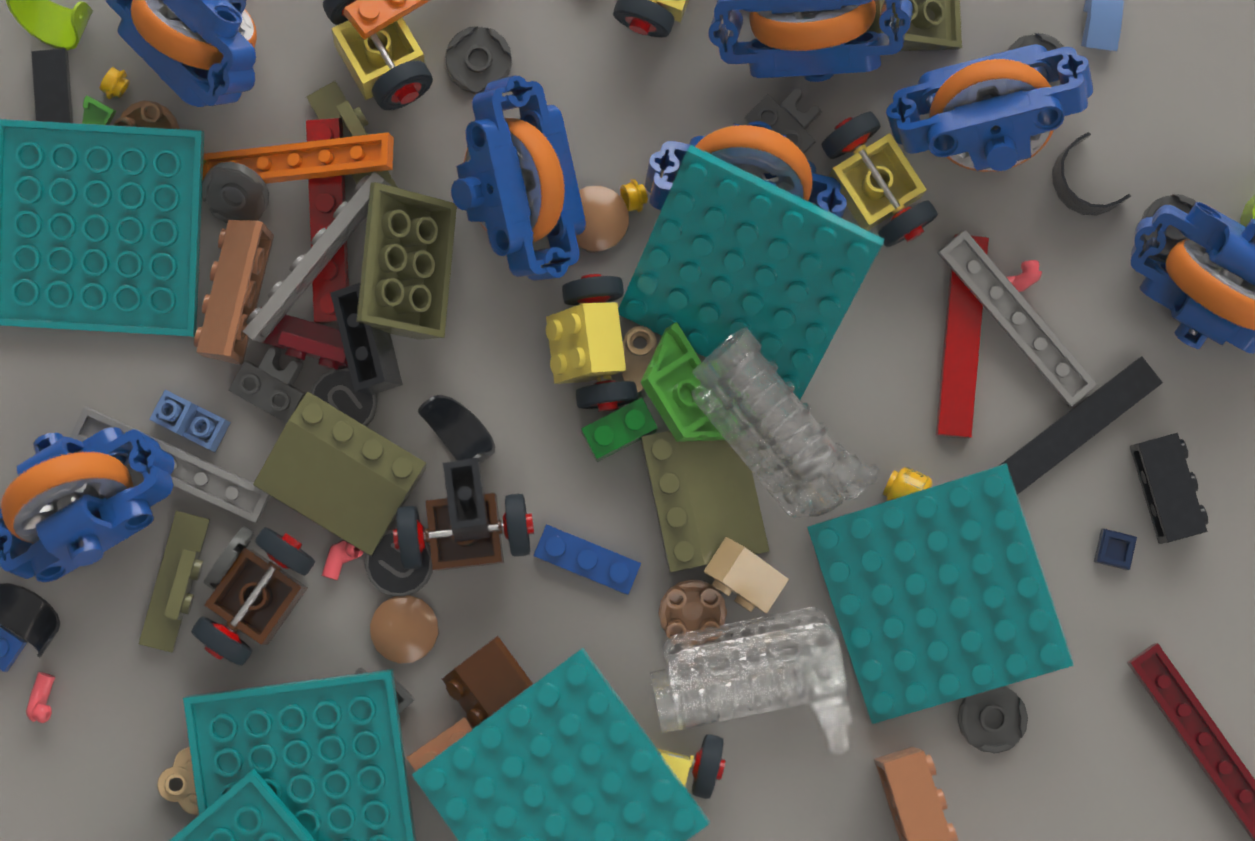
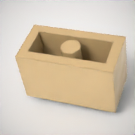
(746, 575)

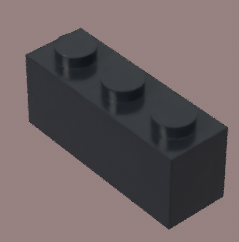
(366, 348)
(1169, 488)

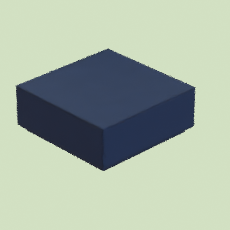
(1115, 549)

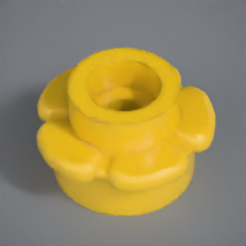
(114, 83)
(634, 195)

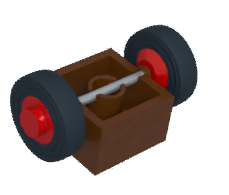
(447, 554)
(254, 597)

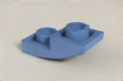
(1103, 24)
(190, 420)

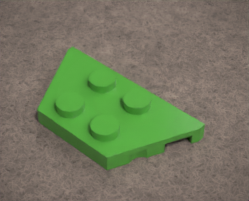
(670, 385)

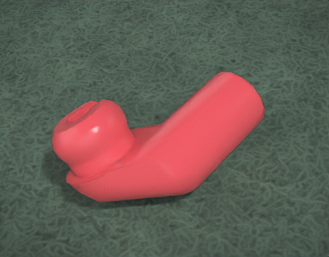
(1029, 275)
(338, 555)
(37, 708)

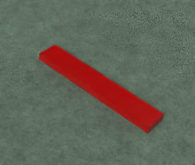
(960, 357)

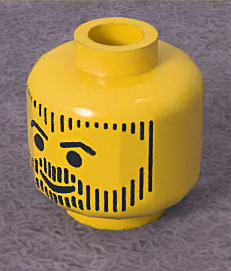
(905, 483)

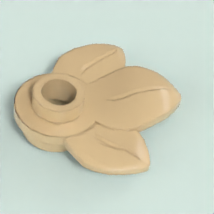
(638, 359)
(183, 770)

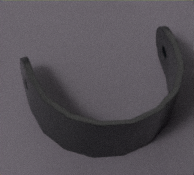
(1068, 197)
(457, 428)
(28, 616)

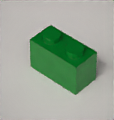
(619, 429)

